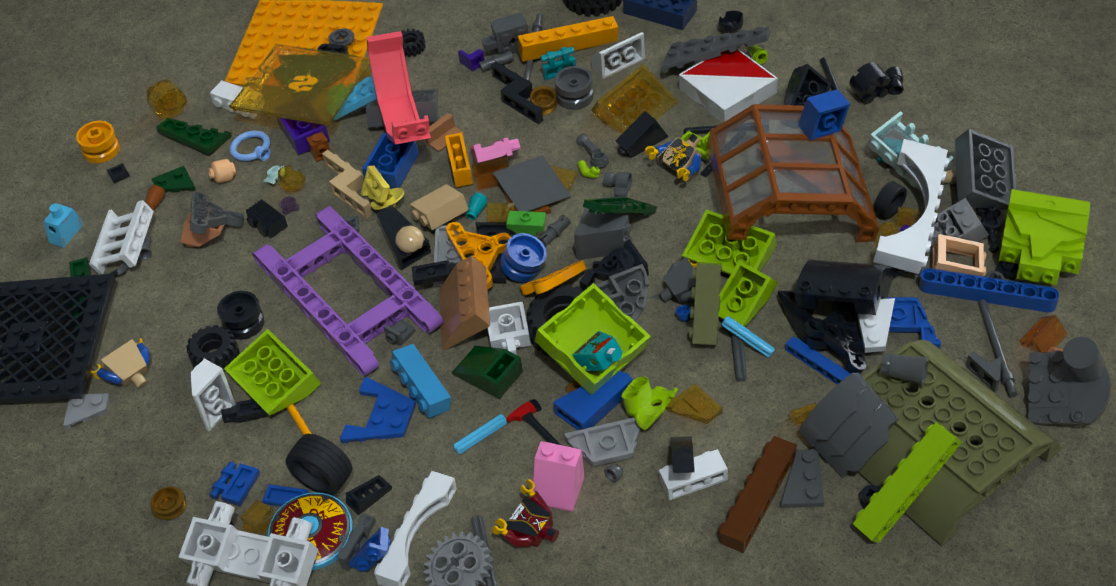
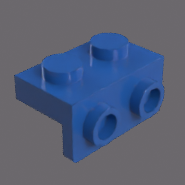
(371, 551)

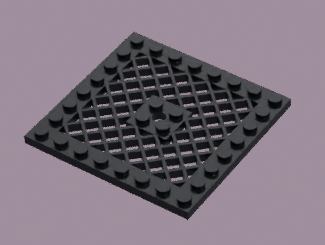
(74, 380)

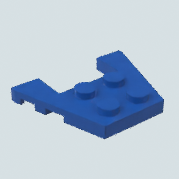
(910, 317)
(389, 415)

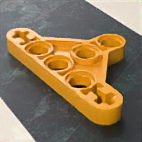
(474, 244)
(552, 280)

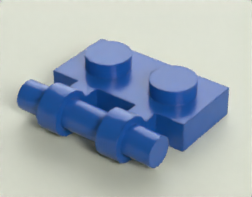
(238, 486)

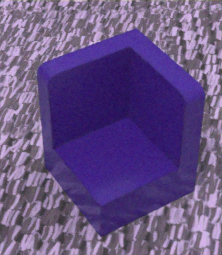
(472, 60)

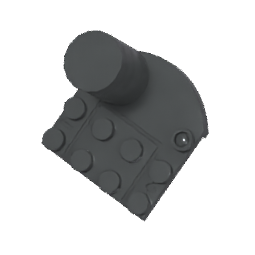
(1068, 384)

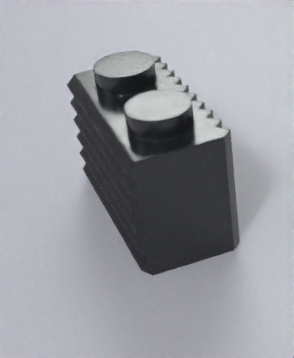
(266, 219)

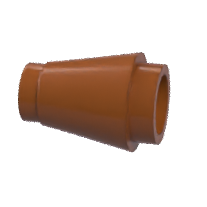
(154, 196)

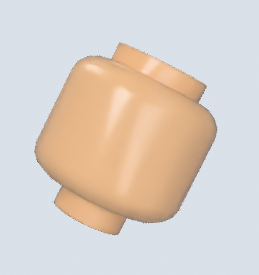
(222, 171)

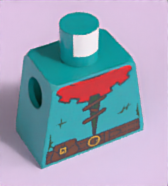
(598, 352)

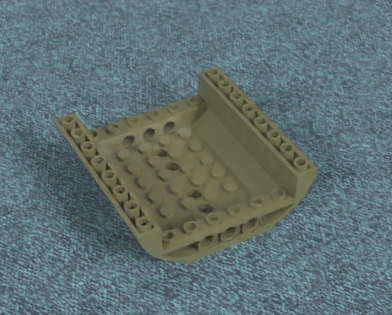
(972, 471)

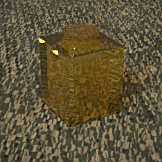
(257, 518)

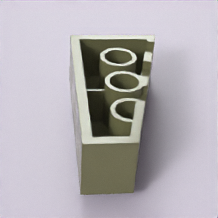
(706, 303)

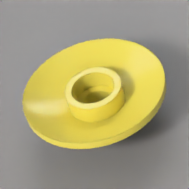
(393, 197)

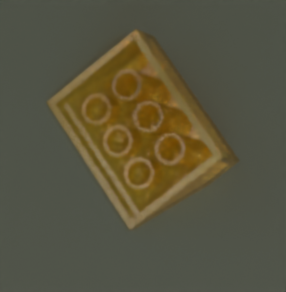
(632, 97)

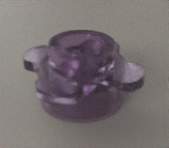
(288, 205)

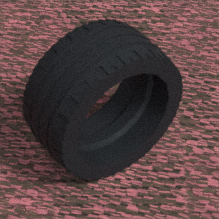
(319, 464)

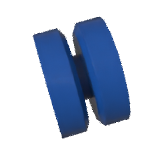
(523, 257)

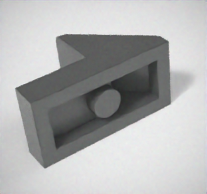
(985, 372)

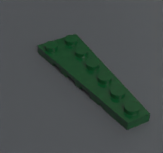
(618, 205)

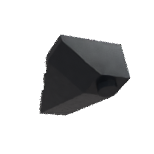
(804, 84)

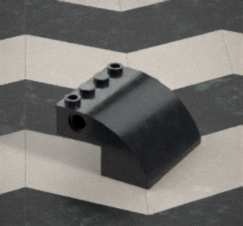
(845, 283)

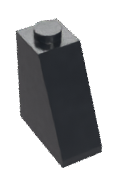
(640, 134)

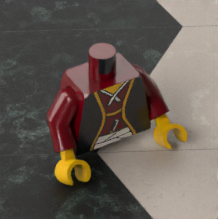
(529, 522)

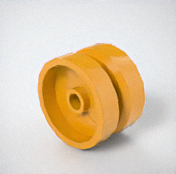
(98, 141)

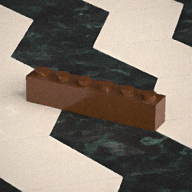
(757, 494)

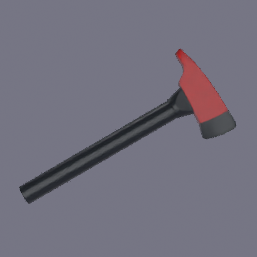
(525, 413)

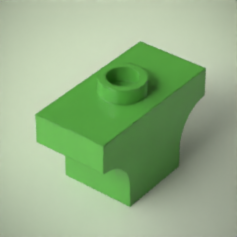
(526, 222)

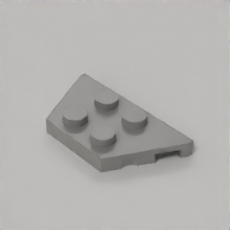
(606, 442)

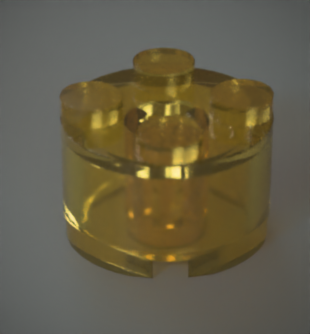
(166, 99)

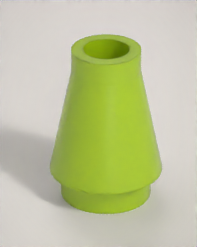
(758, 54)

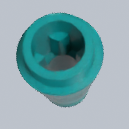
(476, 205)

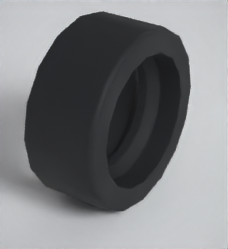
(890, 199)

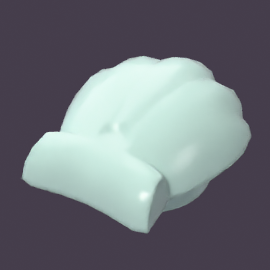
(272, 175)

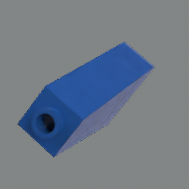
(586, 410)

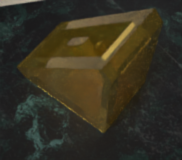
(907, 216)

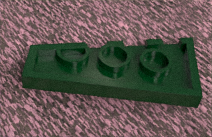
(194, 135)

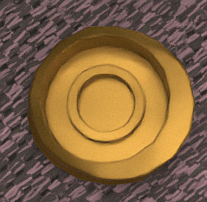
(544, 98)
(168, 503)

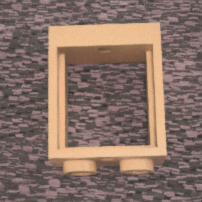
(960, 246)

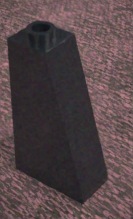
(391, 222)

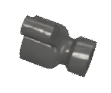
(621, 181)

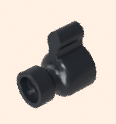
(896, 77)

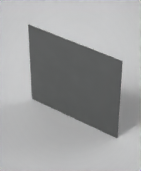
(531, 184)

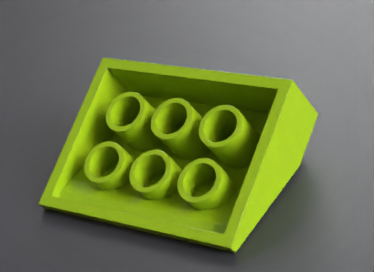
(711, 245)
(272, 374)

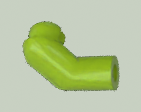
(586, 172)

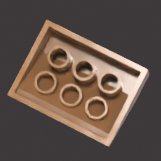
(464, 302)

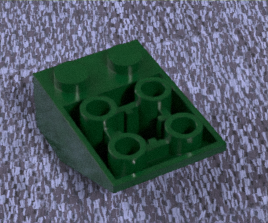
(490, 369)

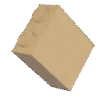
(438, 207)

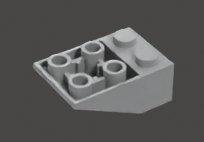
(959, 222)

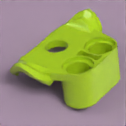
(639, 400)

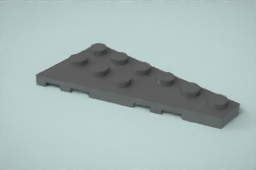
(710, 47)

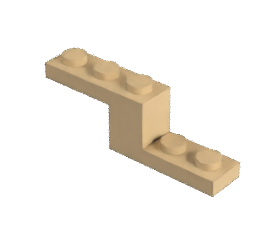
(347, 183)

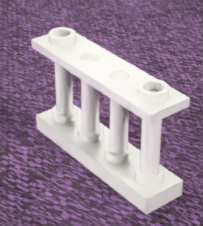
(130, 245)

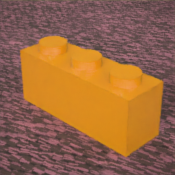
(458, 159)

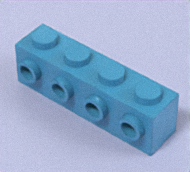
(420, 381)

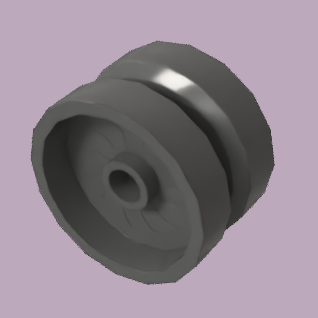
(574, 87)

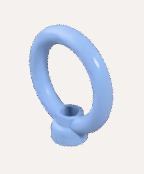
(260, 152)

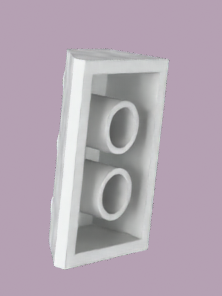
(619, 56)
(210, 392)

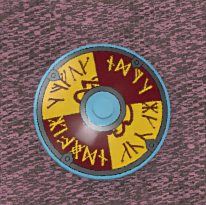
(329, 521)

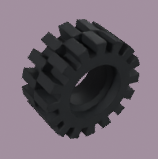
(416, 47)

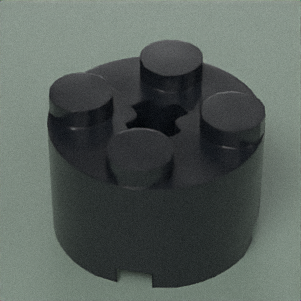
(870, 82)

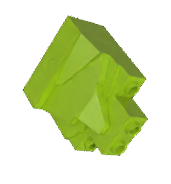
(1044, 235)

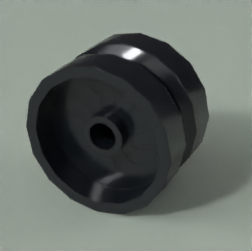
(241, 314)

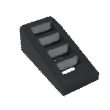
(359, 503)

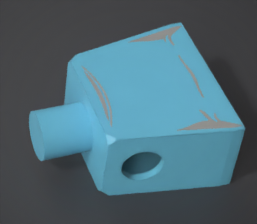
(61, 224)

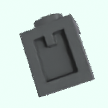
(399, 332)

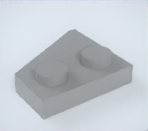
(85, 409)

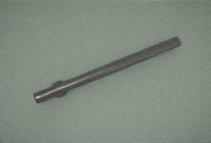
(537, 26)
(1007, 376)

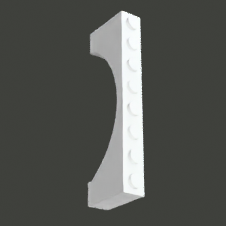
(908, 248)

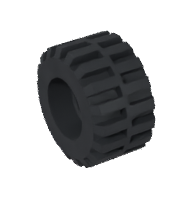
(211, 339)

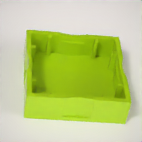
(577, 323)

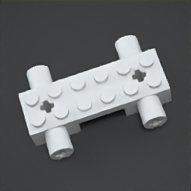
(222, 548)

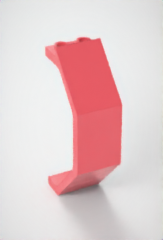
(394, 89)

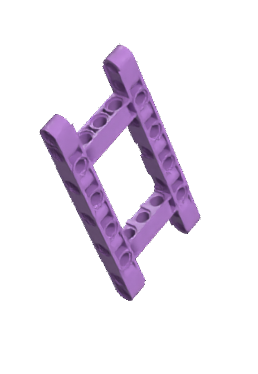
(349, 338)

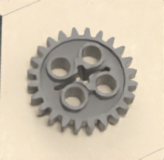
(459, 564)

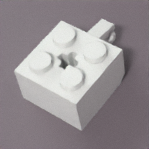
(508, 327)

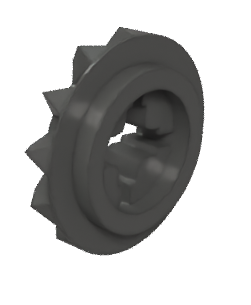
(346, 34)

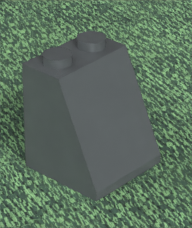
(600, 234)

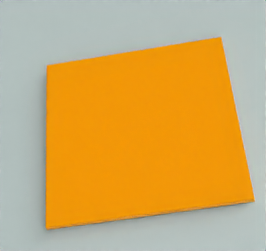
(300, 25)

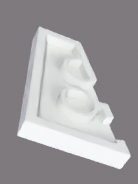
(875, 328)

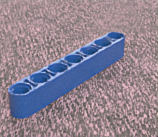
(991, 289)

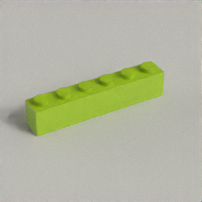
(907, 482)

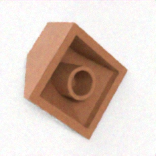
(193, 239)

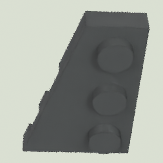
(804, 482)

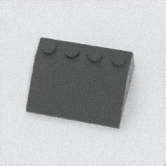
(425, 102)
(984, 170)

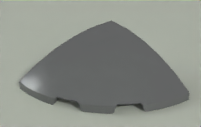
(628, 290)

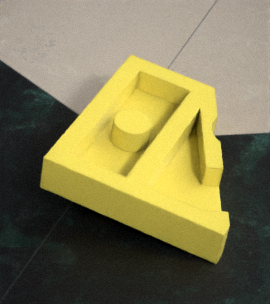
(375, 185)

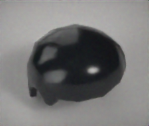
(731, 22)

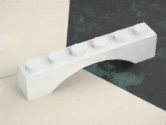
(435, 494)

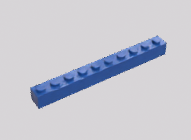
(816, 360)

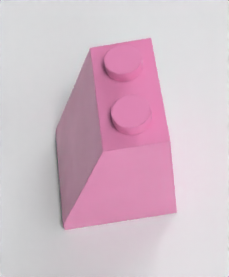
(558, 475)

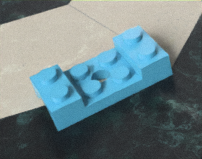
(361, 95)

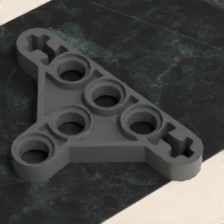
(207, 214)

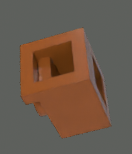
(317, 145)

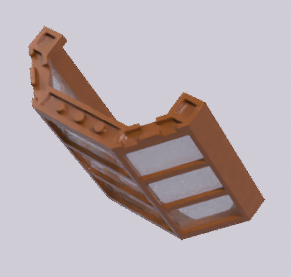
(772, 167)

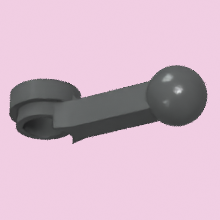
(598, 158)

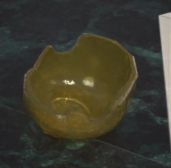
(290, 179)

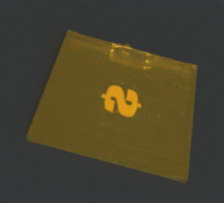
(301, 84)

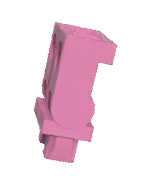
(496, 149)

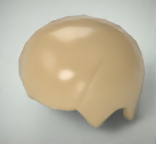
(409, 239)

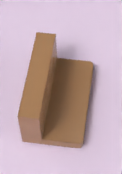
(439, 130)

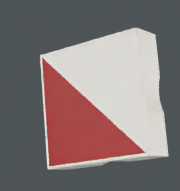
(728, 84)

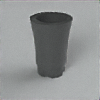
(905, 367)

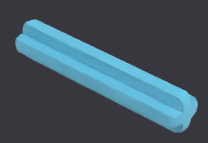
(748, 336)
(479, 434)

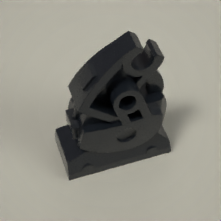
(619, 261)

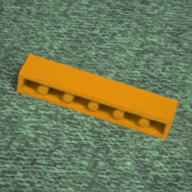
(578, 35)

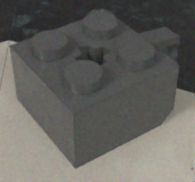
(506, 33)

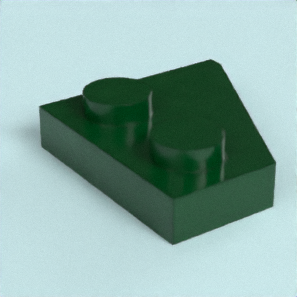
(174, 180)

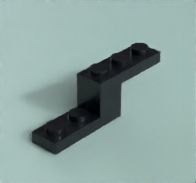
(517, 92)

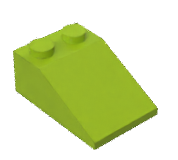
(745, 293)

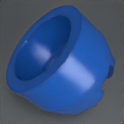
(683, 313)

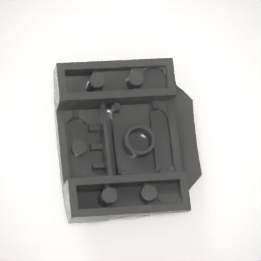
(849, 425)

